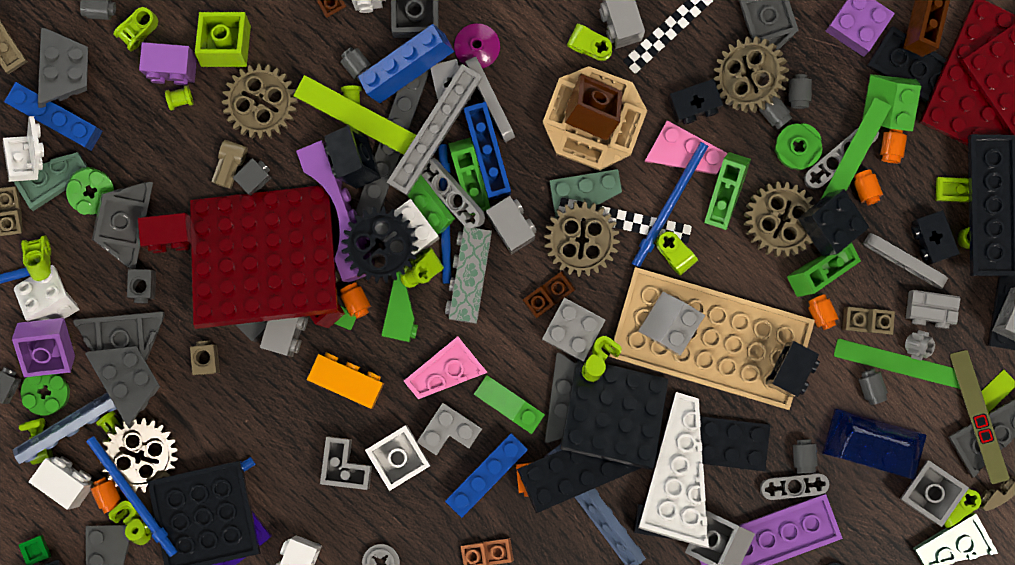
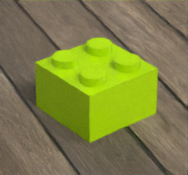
(222, 39)

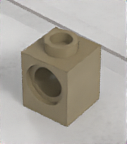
(202, 369)

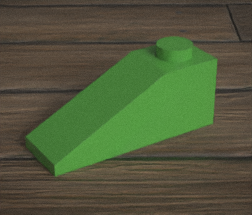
(469, 172)
(727, 190)
(822, 271)
(400, 316)
(509, 404)

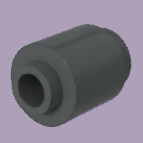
(98, 9)
(355, 62)
(800, 91)
(776, 114)
(873, 386)
(805, 456)

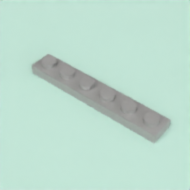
(434, 129)

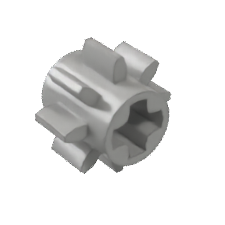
(920, 345)

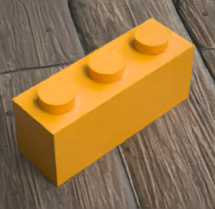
(346, 380)

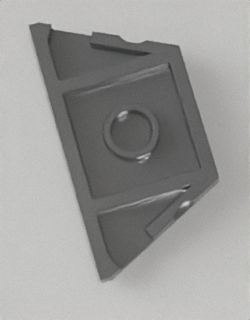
(769, 20)
(61, 67)
(117, 221)
(121, 331)
(125, 379)
(560, 397)

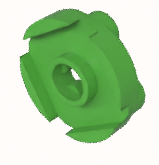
(785, 148)
(77, 185)
(52, 403)

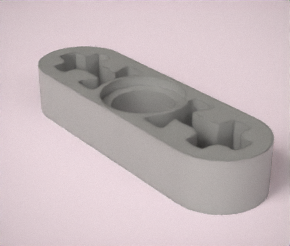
(810, 479)

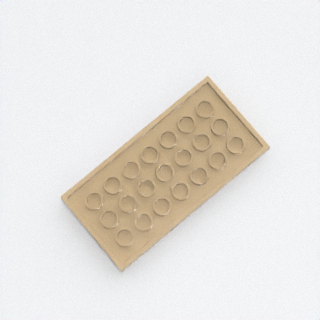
(729, 349)

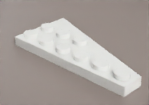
(677, 486)

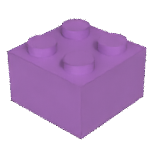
(860, 24)
(168, 63)
(43, 347)

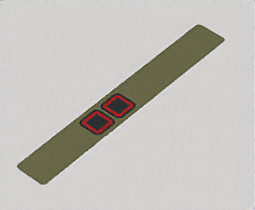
(979, 417)

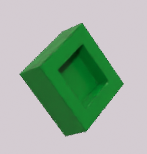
(34, 550)

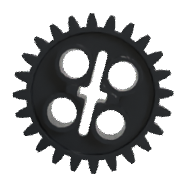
(366, 229)

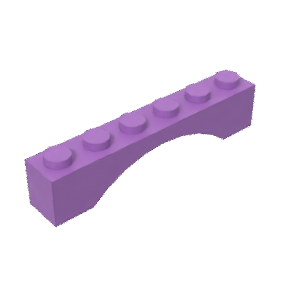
(318, 165)

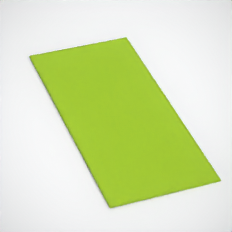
(997, 389)

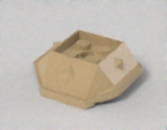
(583, 146)

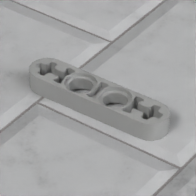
(492, 103)
(838, 153)
(448, 195)
(905, 261)

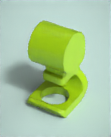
(595, 365)
(36, 427)
(136, 529)

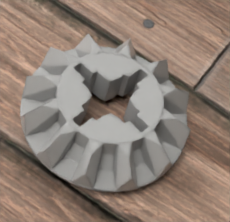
(380, 551)

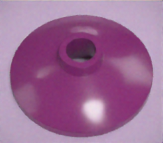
(477, 32)

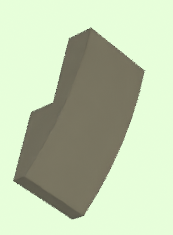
(10, 211)
(868, 320)
(994, 498)

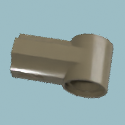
(230, 158)

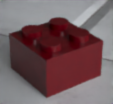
(165, 232)

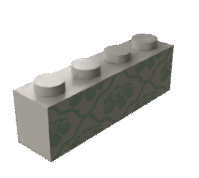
(470, 275)

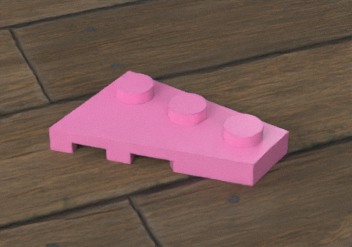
(676, 147)
(445, 369)

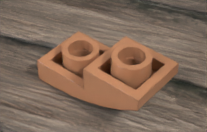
(488, 552)

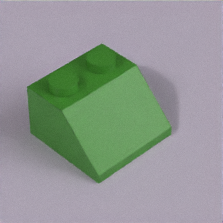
(900, 94)

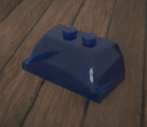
(874, 444)

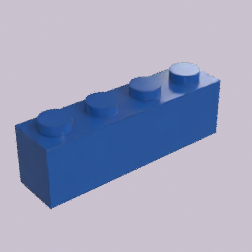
(406, 63)
(54, 117)
(487, 151)
(486, 475)

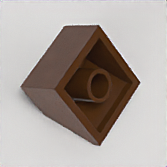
(594, 107)

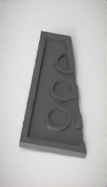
(966, 443)
(106, 545)

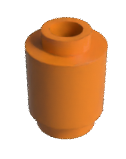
(893, 146)
(867, 187)
(355, 300)
(823, 312)
(105, 494)

